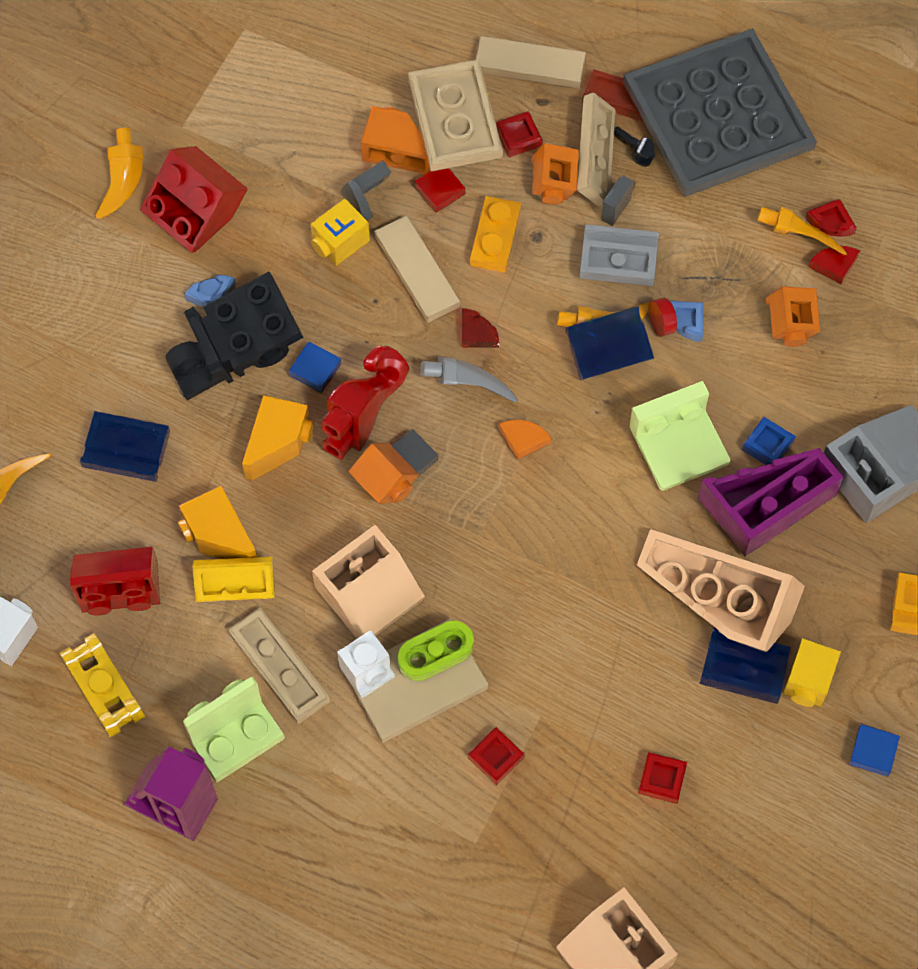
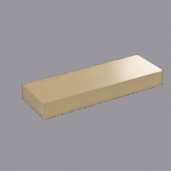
(531, 62)
(596, 148)
(417, 269)
(279, 665)

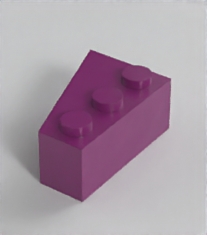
(769, 498)
(175, 792)

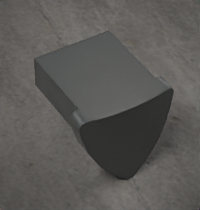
(357, 187)

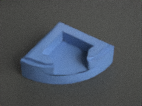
(210, 290)
(689, 319)

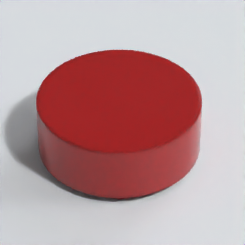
(662, 317)

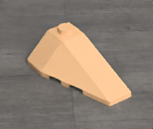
(730, 593)

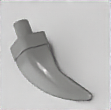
(455, 371)

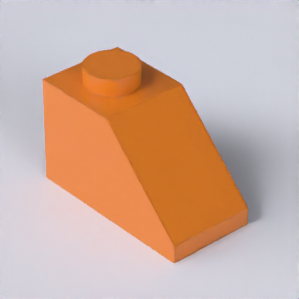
(395, 140)

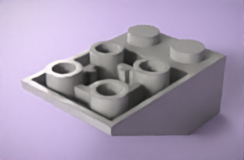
(878, 462)

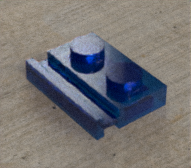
(609, 343)
(125, 446)
(744, 668)

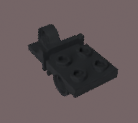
(238, 332)

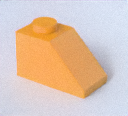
(276, 436)
(215, 526)

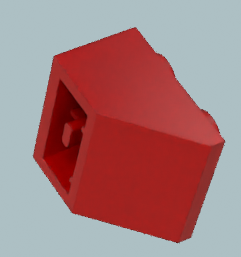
(192, 197)
(115, 580)

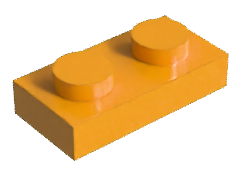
(495, 234)

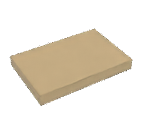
(455, 115)
(407, 703)

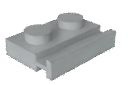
(619, 255)

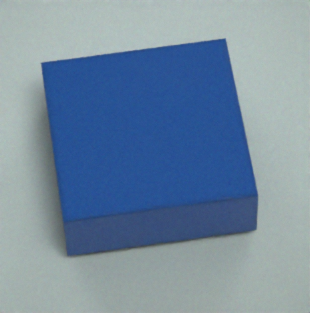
(315, 367)
(768, 442)
(874, 750)

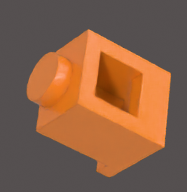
(562, 166)
(794, 314)

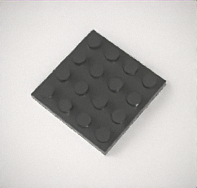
(719, 112)

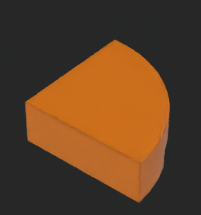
(524, 437)

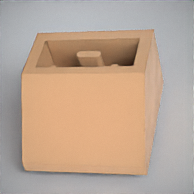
(368, 584)
(617, 938)

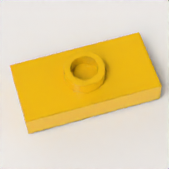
(233, 579)

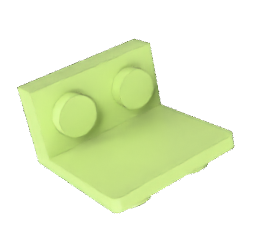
(678, 436)
(232, 728)

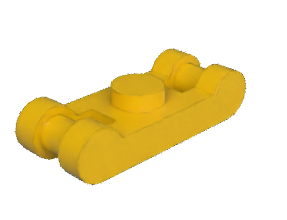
(102, 685)

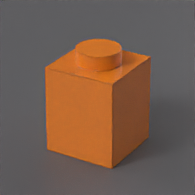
(384, 473)

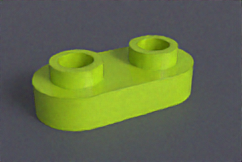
(433, 649)

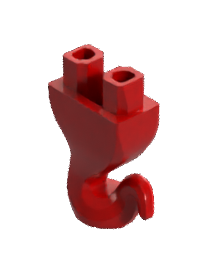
(357, 402)

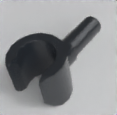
(643, 149)

